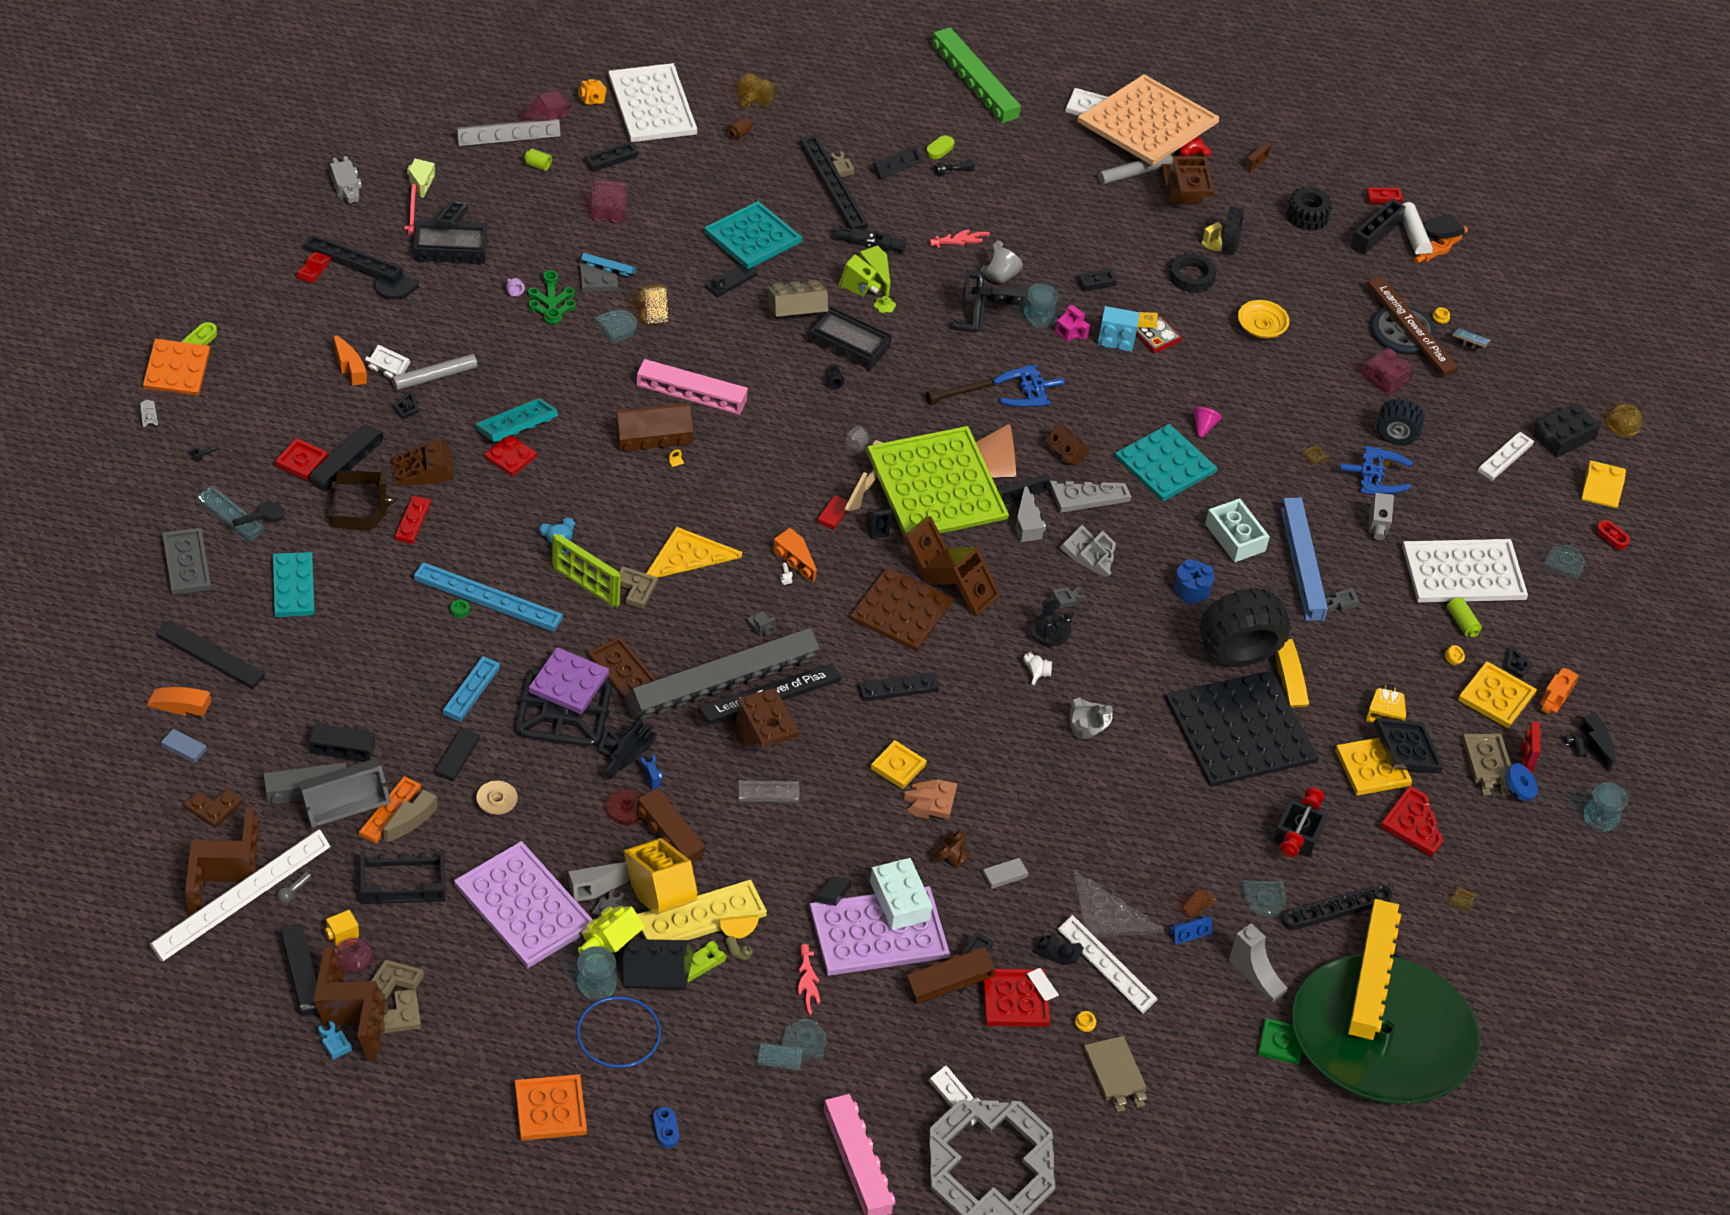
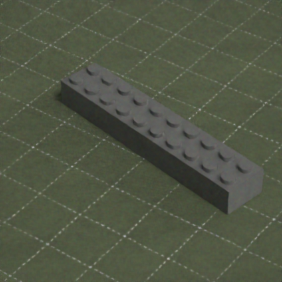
(721, 674)

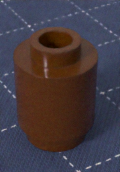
(739, 128)

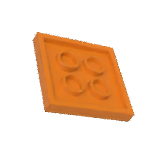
(176, 367)
(550, 1107)

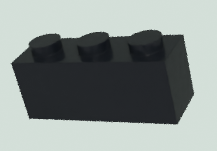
(342, 742)

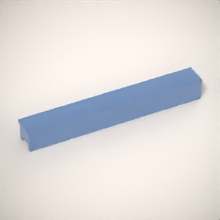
(1304, 559)

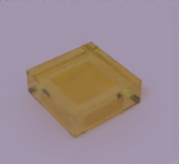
(1314, 455)
(1463, 899)

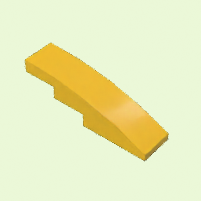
(1292, 676)

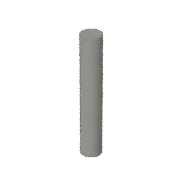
(1129, 170)
(434, 372)

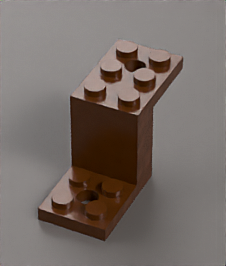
(1187, 179)
(951, 565)
(763, 720)
(221, 861)
(350, 1003)

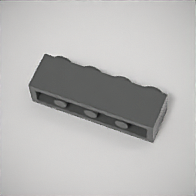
(283, 786)

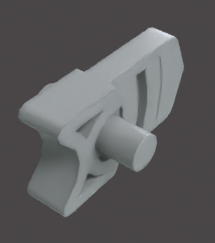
(148, 413)

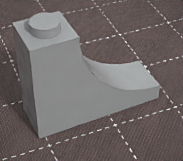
(1252, 962)

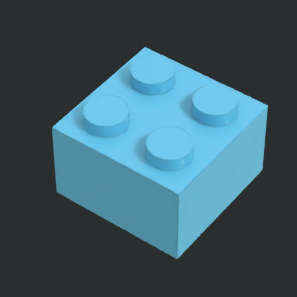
(1118, 328)

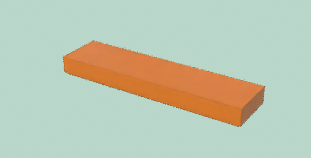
(374, 827)

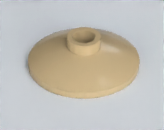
(498, 791)

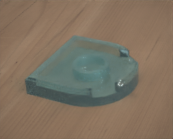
(617, 324)
(1565, 561)
(1264, 897)
(806, 1035)

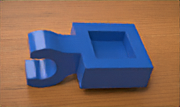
(652, 774)

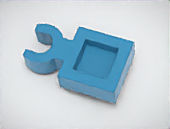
(334, 1043)

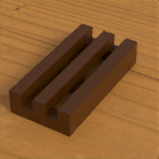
(1258, 157)

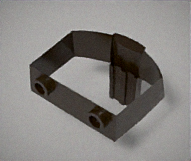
(361, 477)

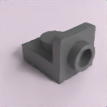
(762, 624)

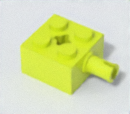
(612, 929)

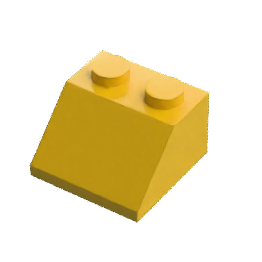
(1603, 484)

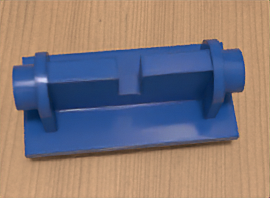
(1193, 929)

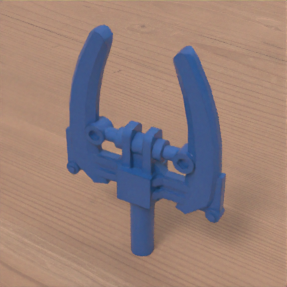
(1036, 385)
(1369, 470)

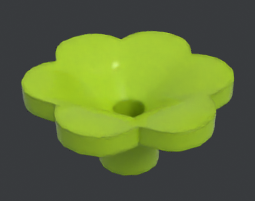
(885, 305)

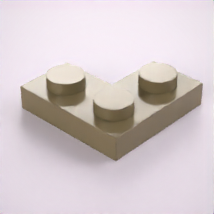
(641, 586)
(397, 974)
(406, 1013)

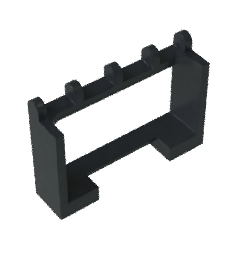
(431, 893)

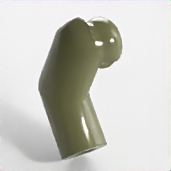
(736, 951)

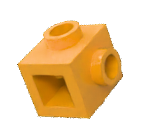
(592, 92)

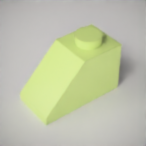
(421, 174)

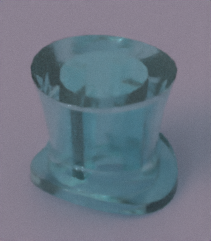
(1041, 305)
(1605, 808)
(596, 973)

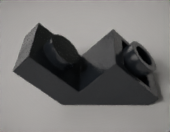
(1054, 950)

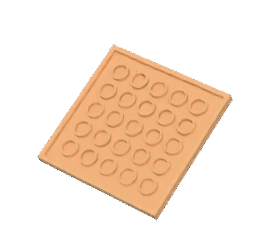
(1148, 119)

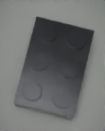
(1566, 430)

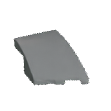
(1093, 555)

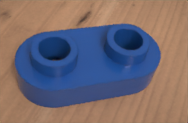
(666, 1125)

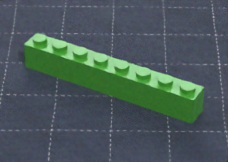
(976, 75)

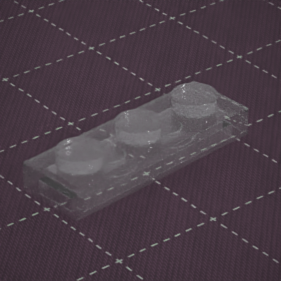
(768, 791)

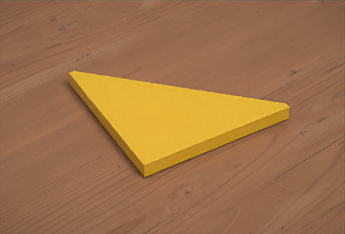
(689, 551)

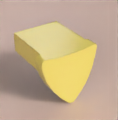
(1212, 237)

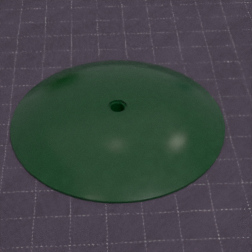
(1423, 1042)

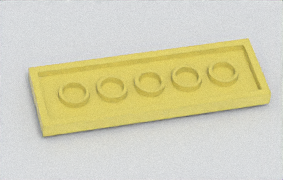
(703, 915)

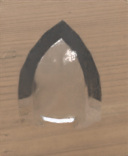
(857, 439)

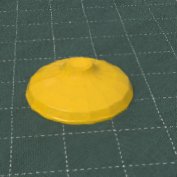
(1263, 319)

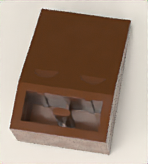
(424, 464)

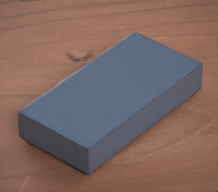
(183, 746)

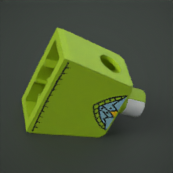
(859, 277)

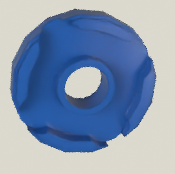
(1522, 782)

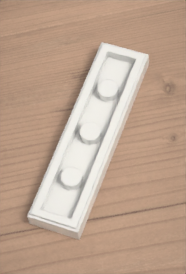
(1505, 456)

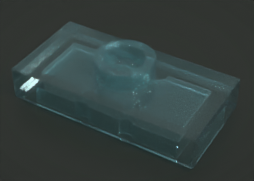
(780, 1056)

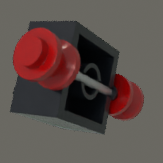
(1301, 824)

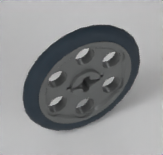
(1380, 325)

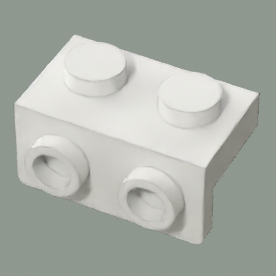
(387, 362)

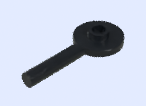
(266, 510)

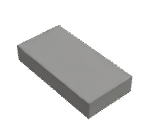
(1005, 873)

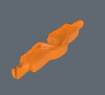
(1438, 249)

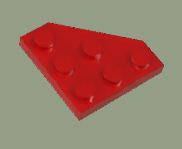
(1414, 822)

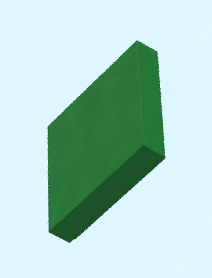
(1279, 1042)

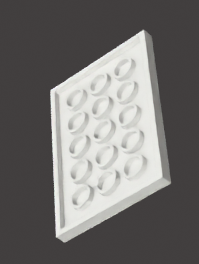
(652, 102)
(1464, 569)

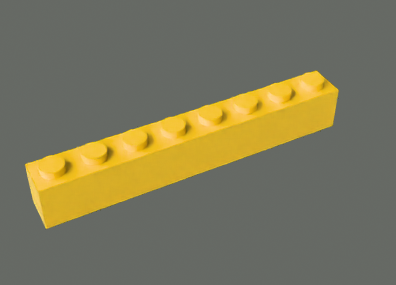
(1374, 969)

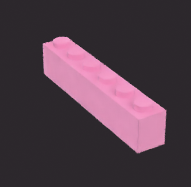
(692, 386)
(858, 1156)

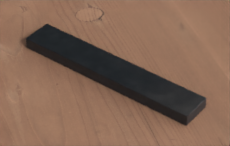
(353, 258)
(210, 655)

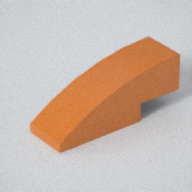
(350, 362)
(180, 700)

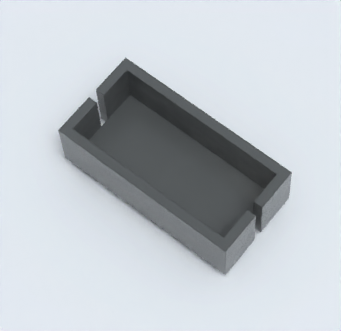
(344, 793)

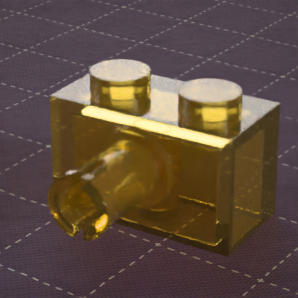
(756, 90)
(654, 303)

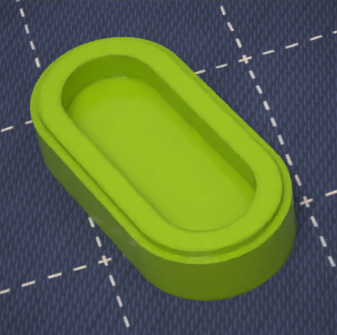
(940, 147)

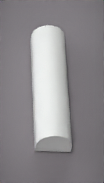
(1416, 230)

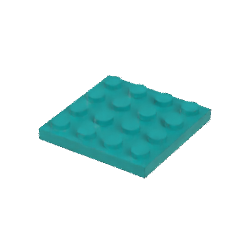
(752, 235)
(1165, 462)

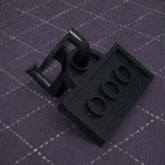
(978, 294)

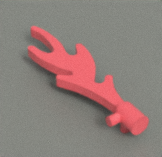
(411, 228)
(959, 239)
(806, 982)

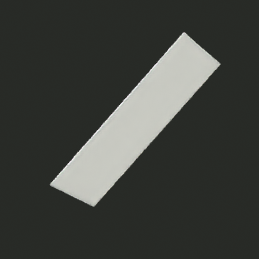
(1042, 984)

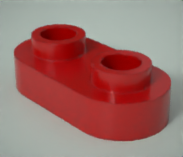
(1613, 534)

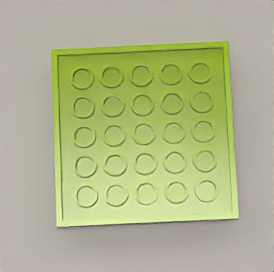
(937, 478)

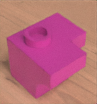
(1072, 324)

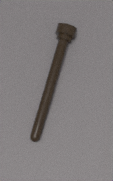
(933, 396)

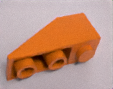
(794, 551)

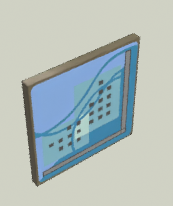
(1471, 337)

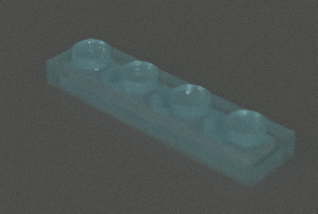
(228, 510)

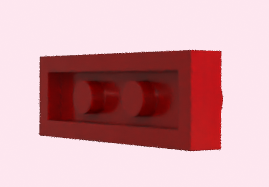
(413, 520)

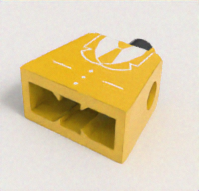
(1387, 705)

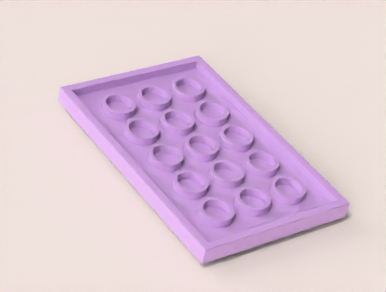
(523, 904)
(859, 938)

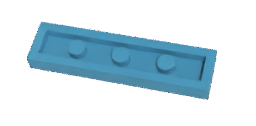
(471, 689)

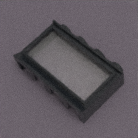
(458, 245)
(852, 336)

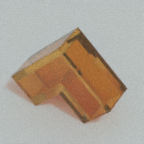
(1199, 901)

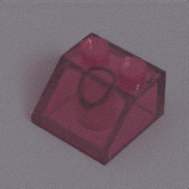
(548, 106)
(609, 201)

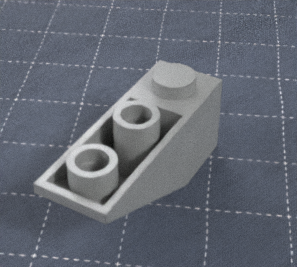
(1029, 524)
(596, 881)

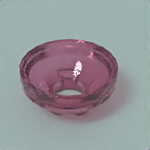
(354, 961)

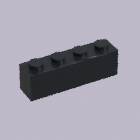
(1378, 226)

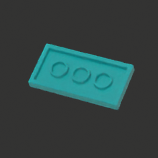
(516, 420)
(293, 584)

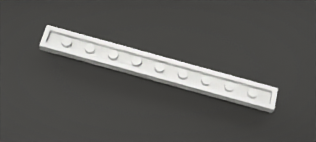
(239, 895)

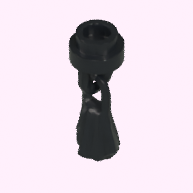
(964, 166)

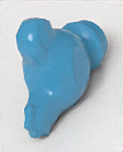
(564, 529)

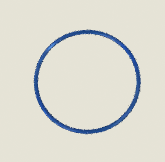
(613, 1065)

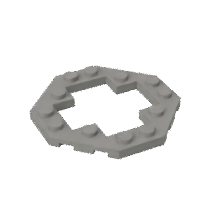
(990, 1115)

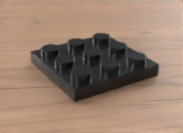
(1407, 745)

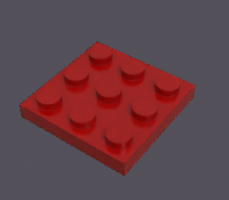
(1014, 1000)

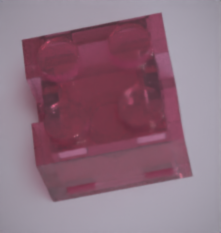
(1387, 371)

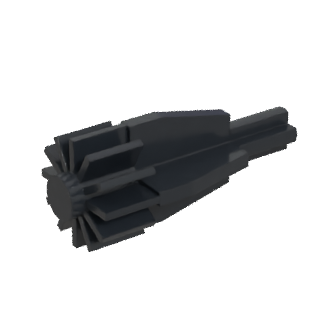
(636, 741)

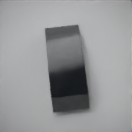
(1598, 740)

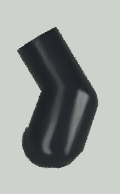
(1578, 742)

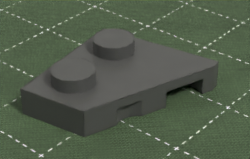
(596, 279)

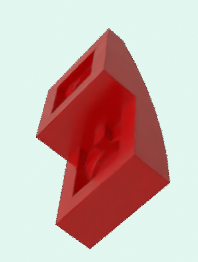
(314, 267)

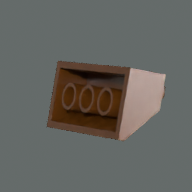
(654, 427)

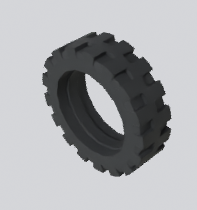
(1232, 229)
(1189, 284)

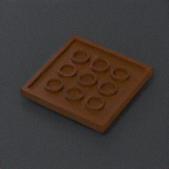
(901, 609)

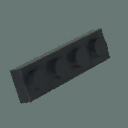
(898, 686)

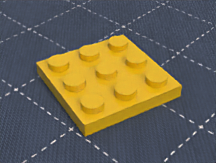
(1497, 694)
(1370, 768)

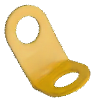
(674, 461)

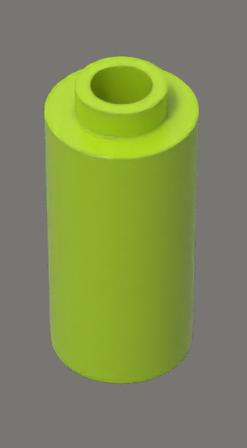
(1464, 617)

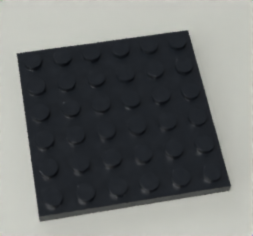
(1241, 728)

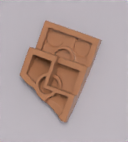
(999, 453)

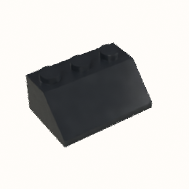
(656, 964)

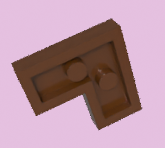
(213, 811)

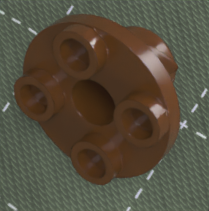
(951, 849)

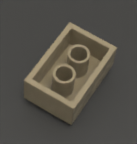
(797, 298)

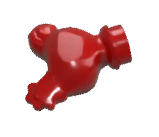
(1195, 147)

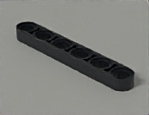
(1335, 904)

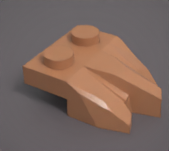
(931, 798)

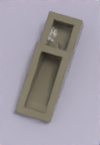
(410, 816)

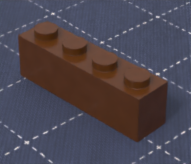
(669, 825)
(950, 975)

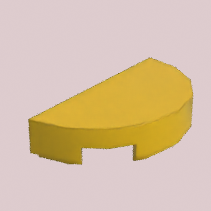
(738, 926)

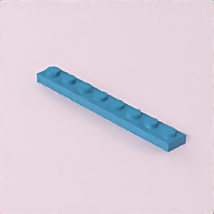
(488, 597)

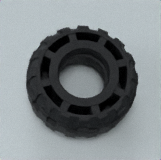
(1245, 627)

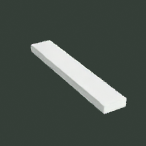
(1108, 965)

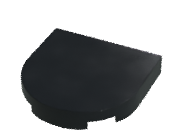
(1444, 226)
(398, 290)

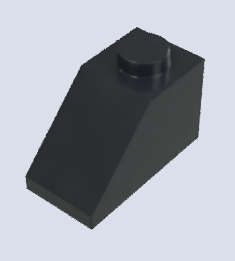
(878, 522)

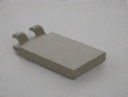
(1487, 761)
(1116, 1072)

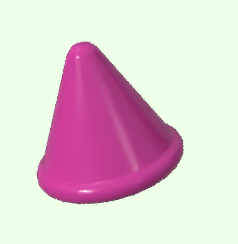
(1205, 420)

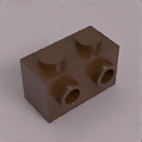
(1067, 444)

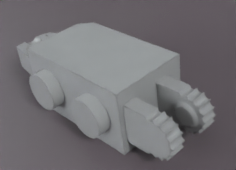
(345, 179)

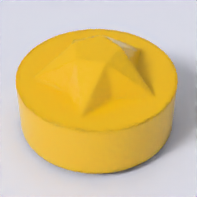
(1454, 655)

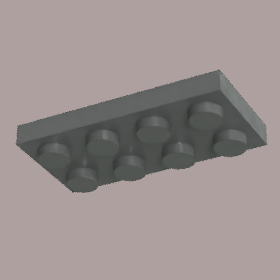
(186, 561)

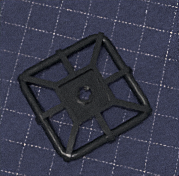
(554, 713)

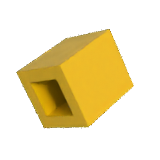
(341, 927)

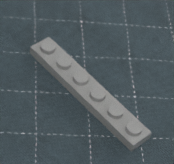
(508, 132)

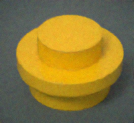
(1441, 315)
(1085, 1021)

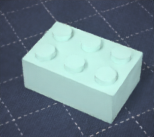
(1237, 530)
(901, 894)

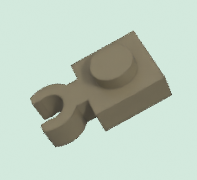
(842, 165)

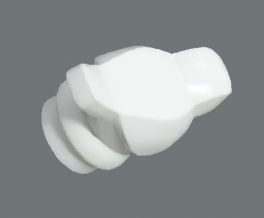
(1037, 666)

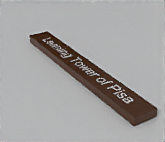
(1412, 326)

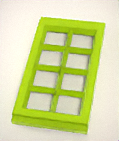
(559, 542)

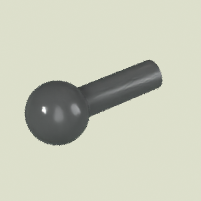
(286, 895)

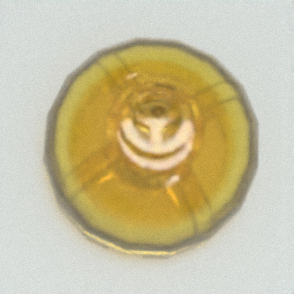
(1625, 420)

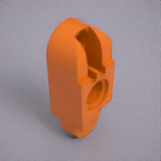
(1558, 690)

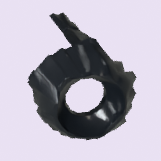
(1050, 627)

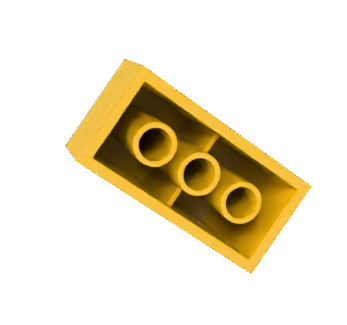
(660, 876)

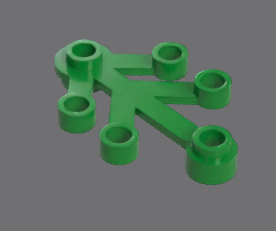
(552, 314)

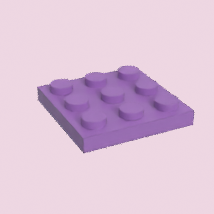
(569, 680)

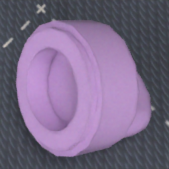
(515, 287)

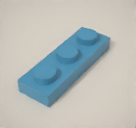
(608, 265)

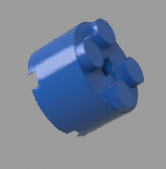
(1194, 581)

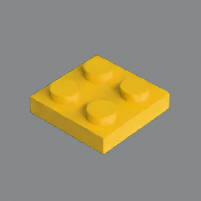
(898, 764)

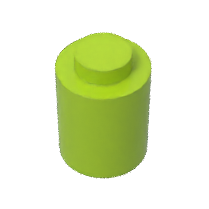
(538, 159)

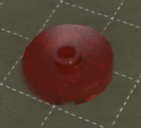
(618, 811)

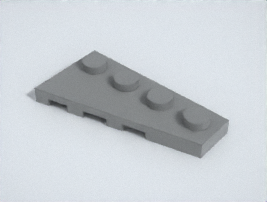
(1088, 495)

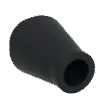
(835, 378)

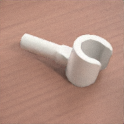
(786, 577)

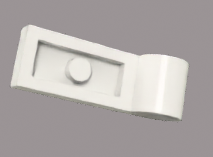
(951, 1088)

